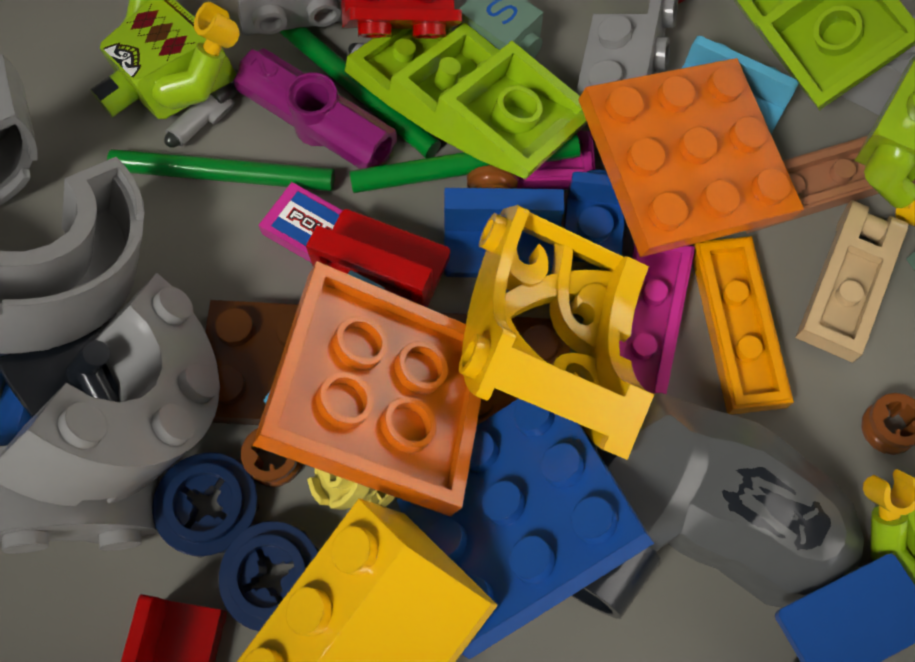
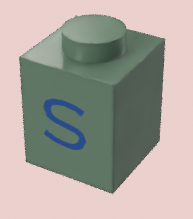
(505, 22)

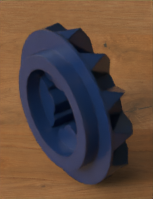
(176, 513)
(245, 564)

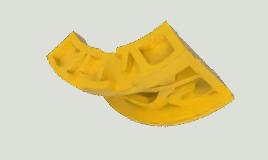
(586, 386)

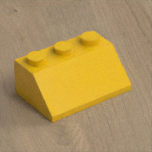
(375, 597)

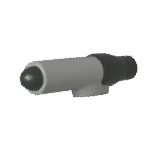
(199, 114)

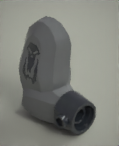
(729, 501)

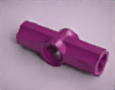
(293, 95)

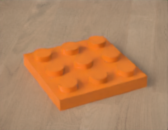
(689, 155)
(373, 393)

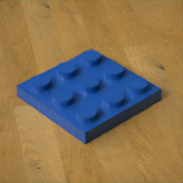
(533, 518)

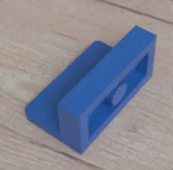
(469, 211)
(855, 617)

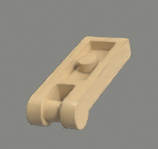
(852, 282)

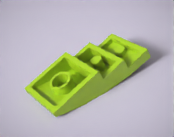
(831, 42)
(472, 95)

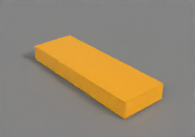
(741, 326)

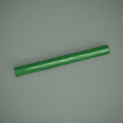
(335, 66)
(434, 169)
(225, 170)

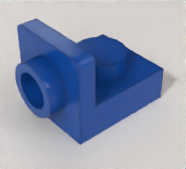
(594, 211)

